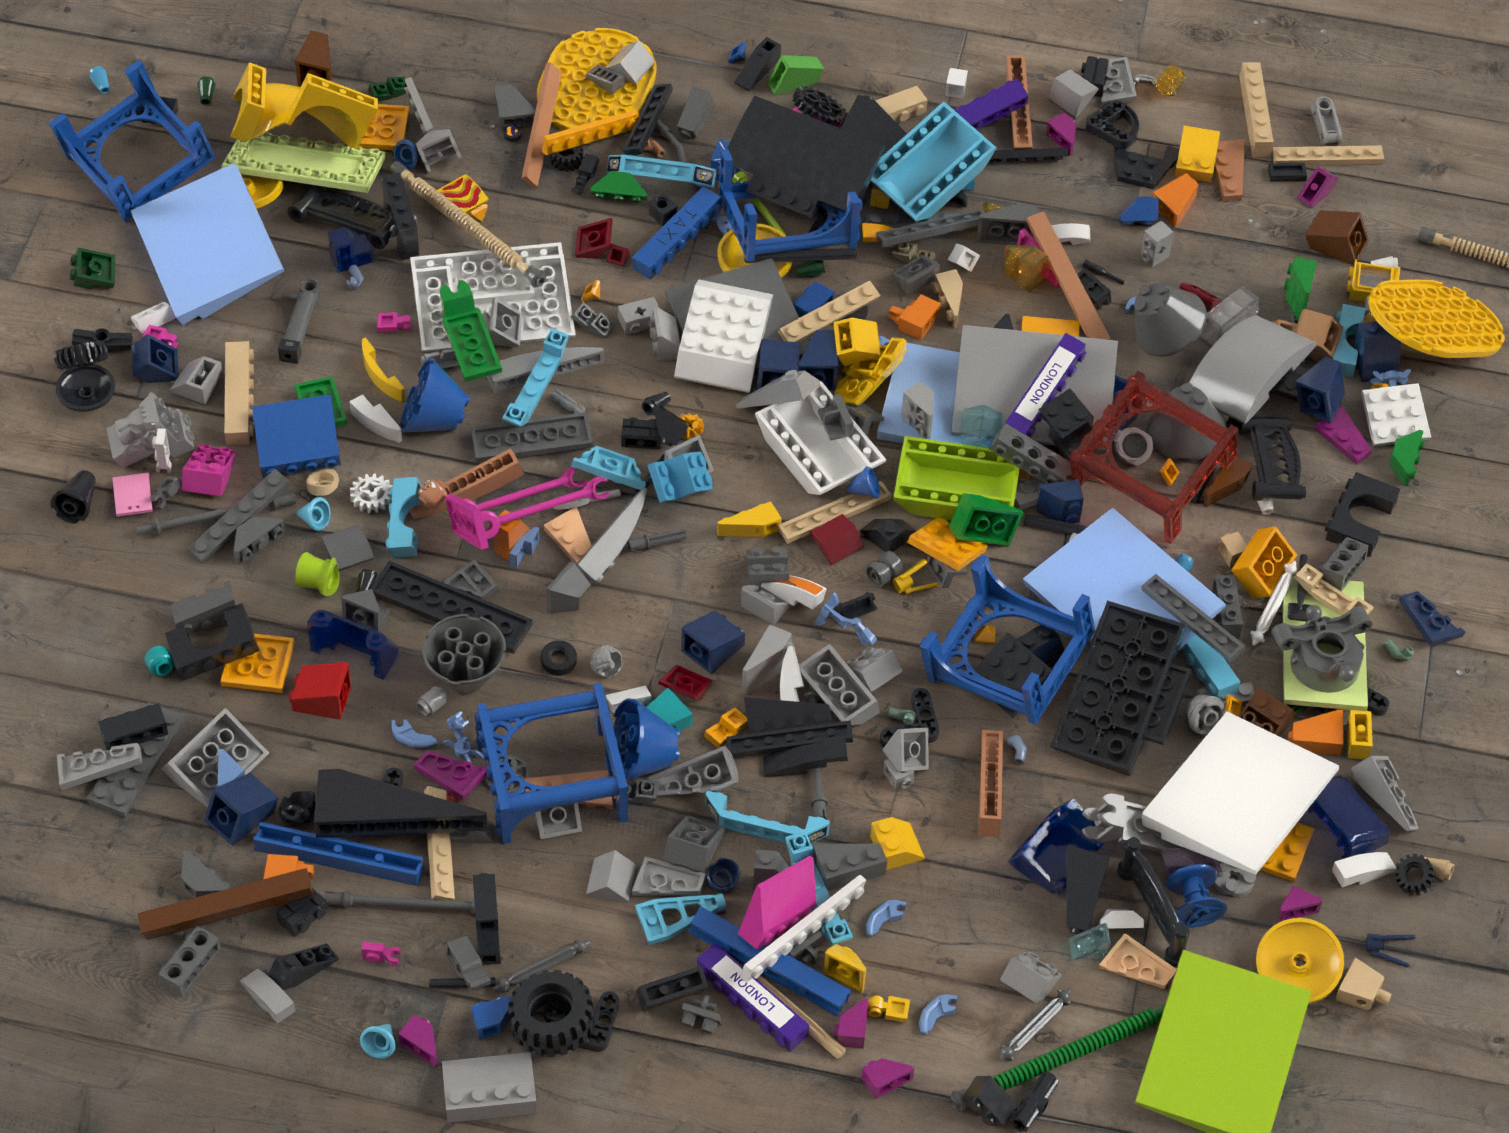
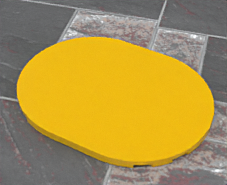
(580, 99)
(1436, 318)

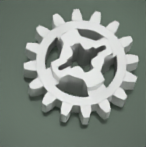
(371, 493)

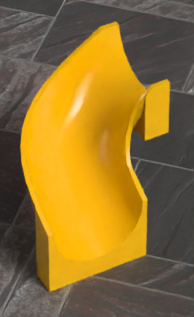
(275, 104)

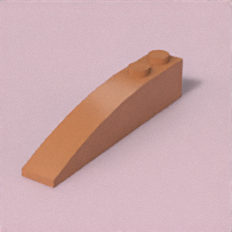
(1020, 118)
(477, 481)
(990, 784)

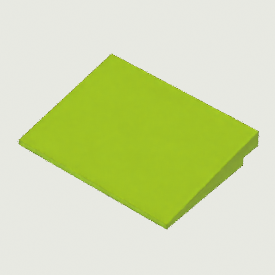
(1222, 1047)

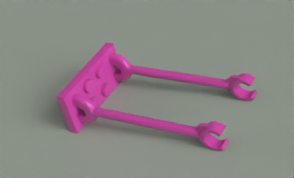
(468, 518)

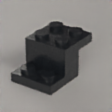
(1068, 421)

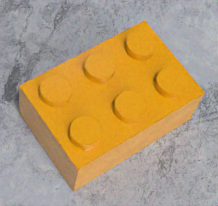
(1263, 562)

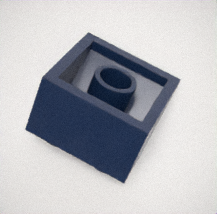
(154, 360)
(1061, 501)

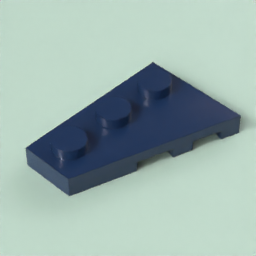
(1430, 622)

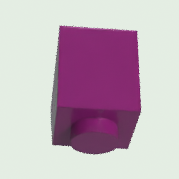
(1062, 131)
(1317, 186)
(852, 1026)
(419, 1039)
(885, 1076)

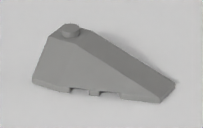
(788, 388)
(702, 774)
(1380, 781)

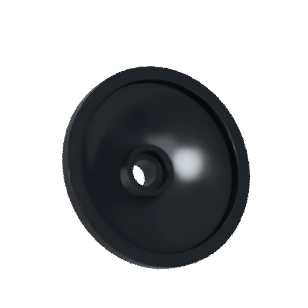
(85, 387)

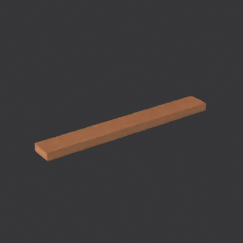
(541, 125)
(1067, 277)

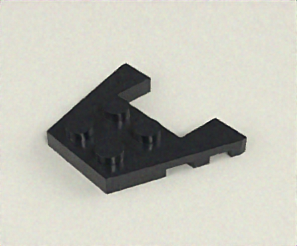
(1143, 169)

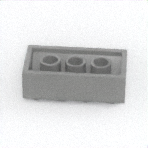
(839, 686)

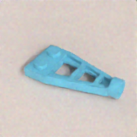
(653, 922)

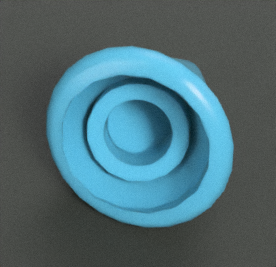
(315, 513)
(378, 1041)

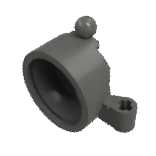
(1316, 668)

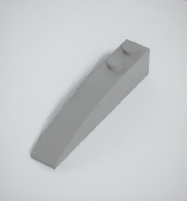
(518, 368)
(612, 540)

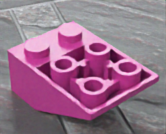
(208, 470)

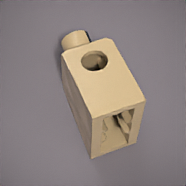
(1362, 987)

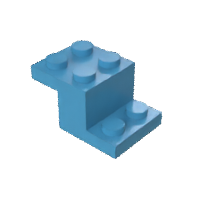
(680, 476)

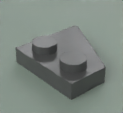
(473, 580)

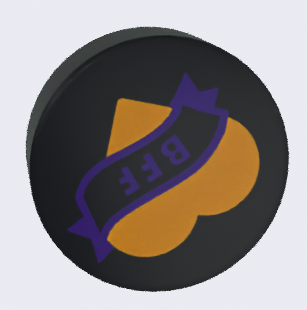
(512, 133)

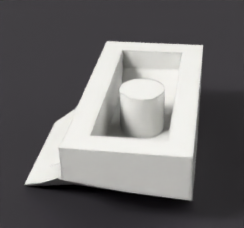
(1121, 919)

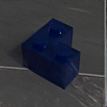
(347, 250)

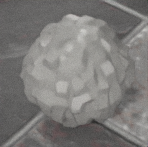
(606, 661)

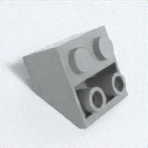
(664, 335)
(198, 379)
(918, 408)
(875, 667)
(1030, 976)

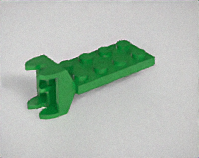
(468, 333)

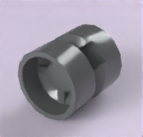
(884, 569)

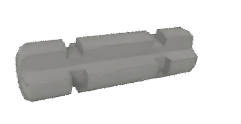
(567, 402)

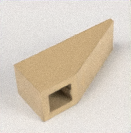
(949, 290)

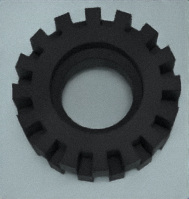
(568, 162)
(1414, 862)

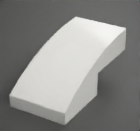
(1072, 232)

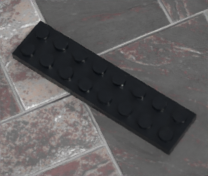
(439, 600)

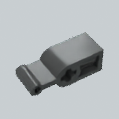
(467, 963)

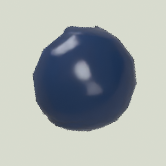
(723, 875)

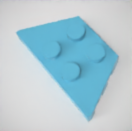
(610, 466)

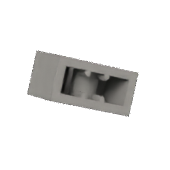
(1156, 243)
(635, 315)

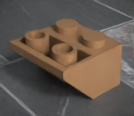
(1320, 329)

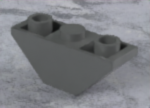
(256, 535)
(198, 878)

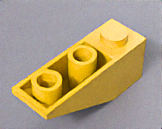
(755, 522)

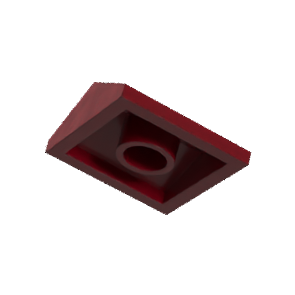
(594, 239)
(837, 539)
(686, 682)

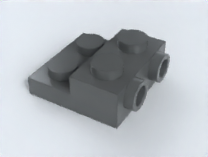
(767, 564)

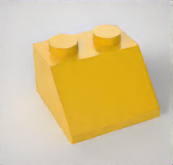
(896, 841)

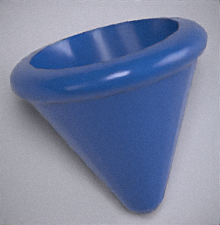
(406, 153)
(865, 484)

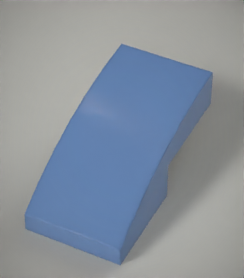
(525, 544)

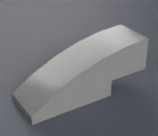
(268, 995)

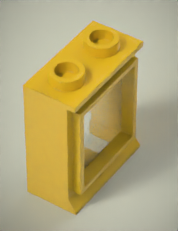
(1366, 277)

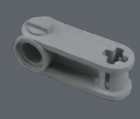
(1326, 121)

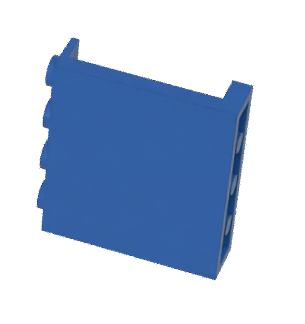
(296, 435)

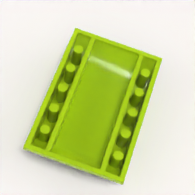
(938, 473)

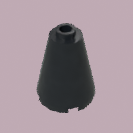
(74, 498)

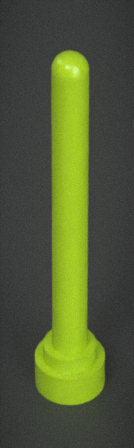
(741, 177)

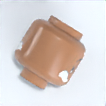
(432, 493)

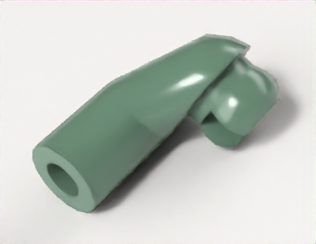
(1401, 654)
(906, 716)

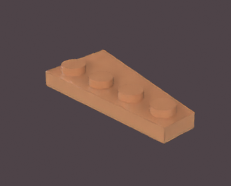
(1229, 168)
(557, 780)

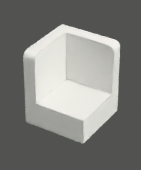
(956, 83)
(964, 257)

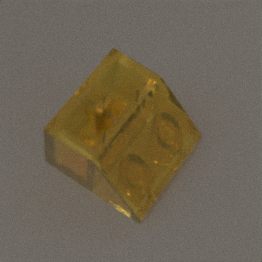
(1025, 265)

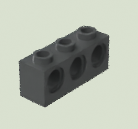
(1344, 563)
(1230, 616)
(190, 970)

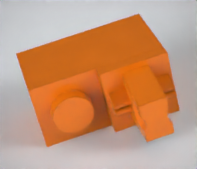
(917, 317)
(284, 864)

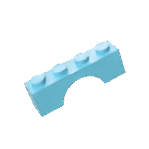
(1349, 318)
(402, 539)

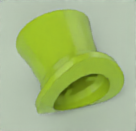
(317, 574)

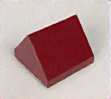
(618, 255)

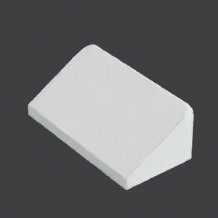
(153, 316)
(640, 694)

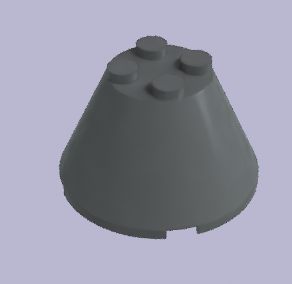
(1167, 319)
(1177, 439)
(464, 652)

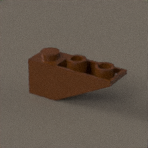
(1227, 481)

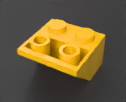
(856, 340)

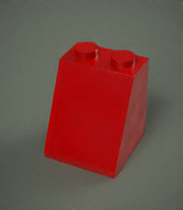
(321, 689)

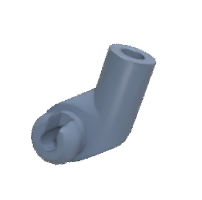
(356, 278)
(1016, 742)

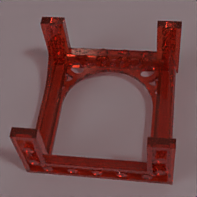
(1135, 396)

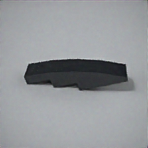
(810, 756)

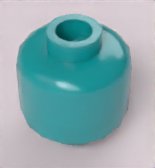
(159, 661)

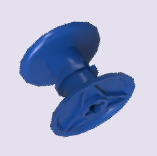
(1198, 906)

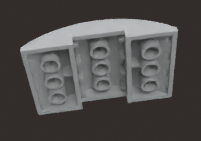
(1248, 365)

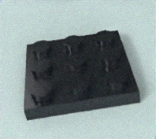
(1011, 665)

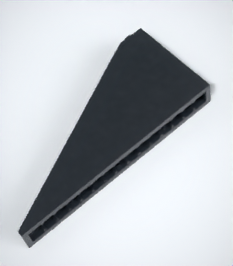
(875, 124)
(366, 807)

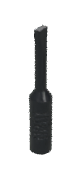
(1101, 271)

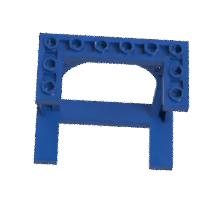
(116, 190)
(844, 230)
(993, 592)
(516, 806)

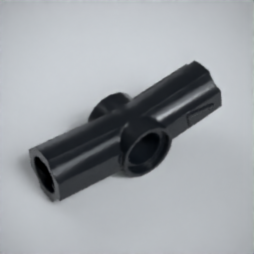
(112, 341)
(1034, 1102)

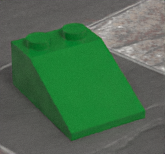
(1299, 284)
(985, 520)

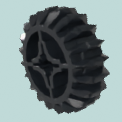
(80, 354)

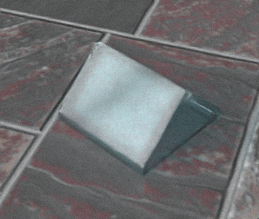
(980, 426)

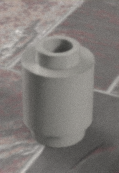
(431, 701)

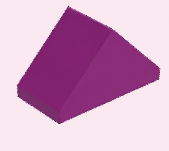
(1299, 904)

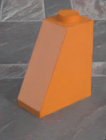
(1176, 198)
(508, 535)
(1319, 733)

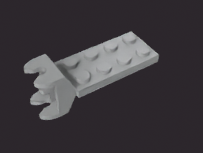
(435, 144)
(1122, 821)

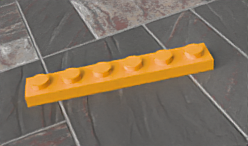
(589, 132)

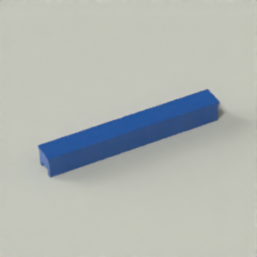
(339, 854)
(786, 971)

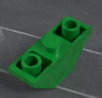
(619, 186)
(1406, 455)

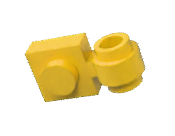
(895, 1009)

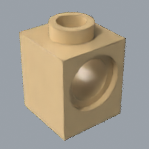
(1231, 547)

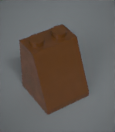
(314, 58)
(1338, 235)

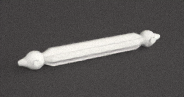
(1273, 603)

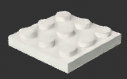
(1394, 413)

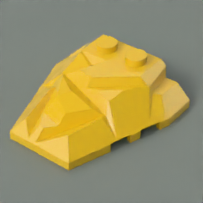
(865, 377)

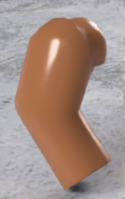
(653, 146)

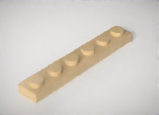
(1329, 155)
(829, 313)
(848, 506)
(440, 858)

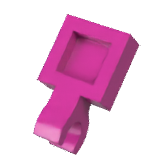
(391, 322)
(162, 335)
(379, 953)

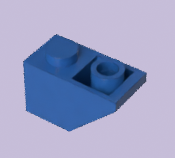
(1140, 209)
(491, 1016)

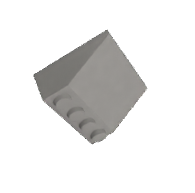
(197, 763)
(489, 1087)

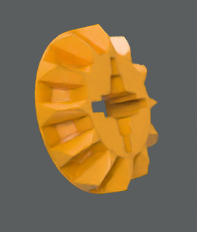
(697, 425)

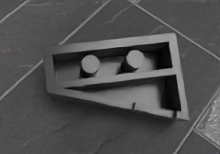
(203, 611)

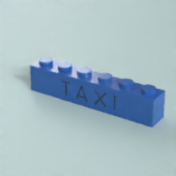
(677, 233)

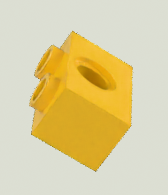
(1359, 734)

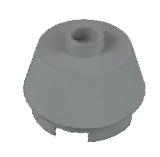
(1204, 713)

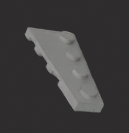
(90, 766)

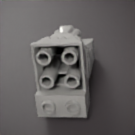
(133, 436)

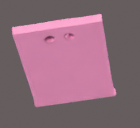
(132, 494)

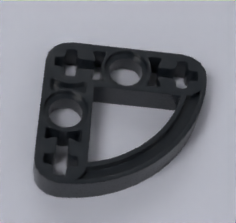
(1118, 137)

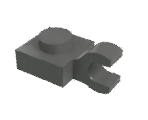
(167, 487)

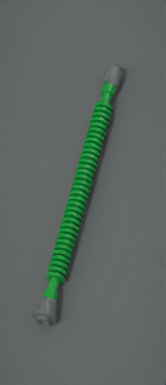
(1068, 1052)

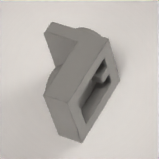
(896, 778)

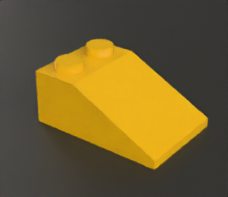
(1197, 153)

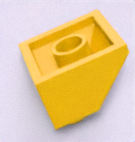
(845, 967)

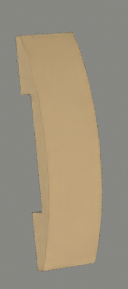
(1326, 594)

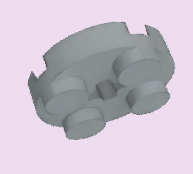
(1232, 887)

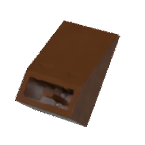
(1268, 713)

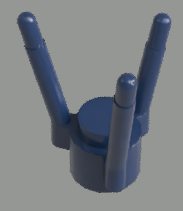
(1376, 942)

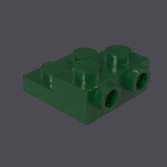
(92, 269)

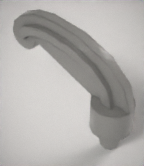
(1143, 77)

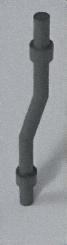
(667, 134)

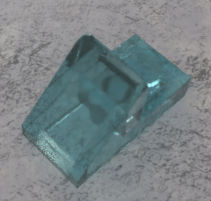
(1090, 941)

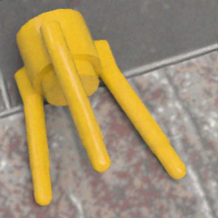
(903, 582)

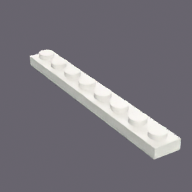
(799, 932)

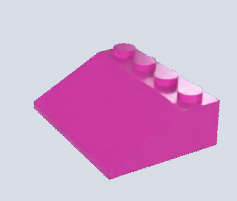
(779, 904)

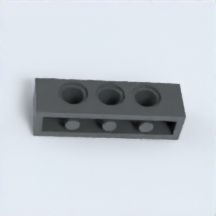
(1029, 455)

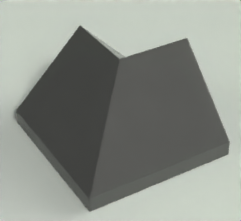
(566, 590)
(364, 610)

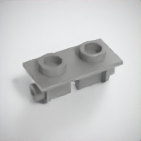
(444, 360)

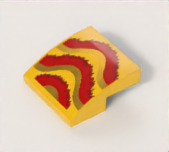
(464, 193)

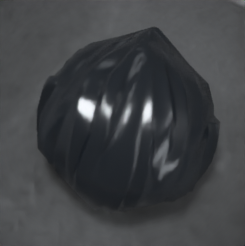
(297, 807)

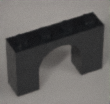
(397, 202)
(1360, 492)
(237, 644)
(486, 918)

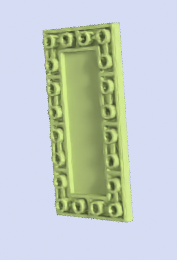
(307, 161)
(1298, 694)

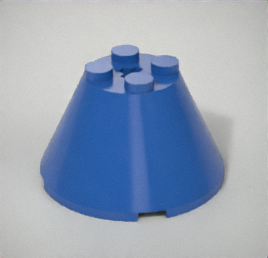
(434, 402)
(643, 740)

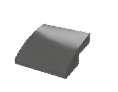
(348, 547)

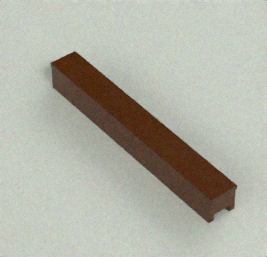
(225, 904)

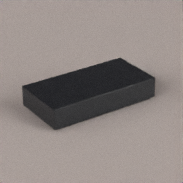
(1287, 172)

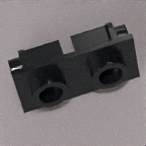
(856, 607)

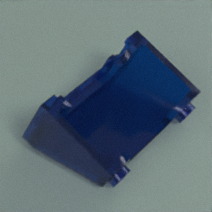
(330, 629)
(1349, 818)
(1045, 851)

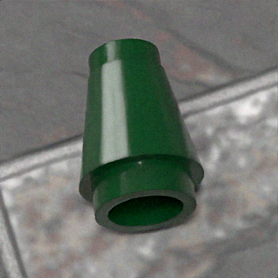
(206, 89)
(811, 268)

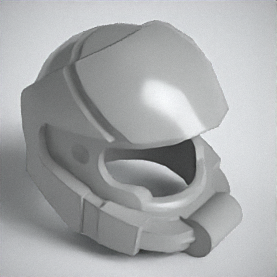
(1133, 445)

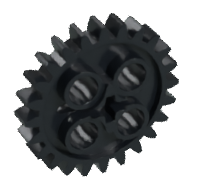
(819, 106)

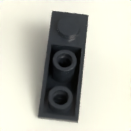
(759, 64)
(299, 966)

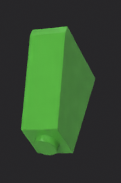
(794, 72)

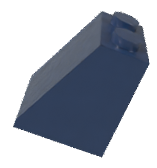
(1376, 350)
(821, 358)
(776, 359)
(1321, 390)
(711, 640)
(239, 807)

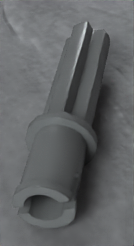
(657, 539)

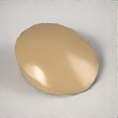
(322, 482)

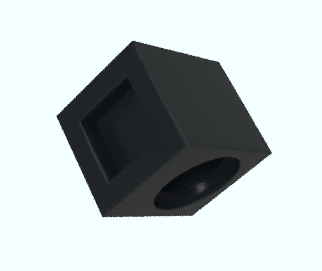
(662, 209)

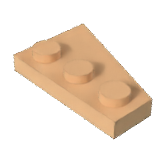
(569, 534)
(1137, 963)

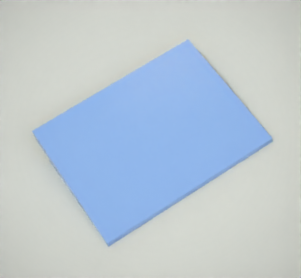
(207, 243)
(939, 372)
(1112, 564)

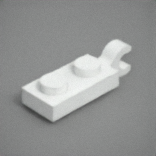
(162, 451)

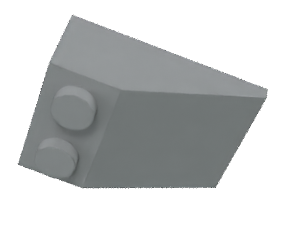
(766, 659)

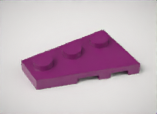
(1345, 436)
(451, 774)

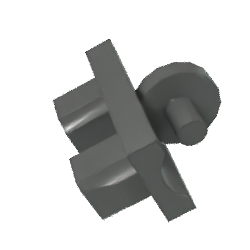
(808, 949)
(710, 1018)

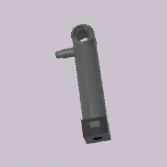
(290, 347)

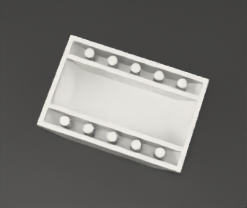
(723, 336)
(805, 448)

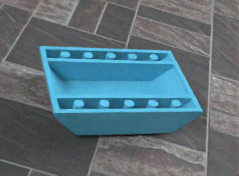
(932, 163)

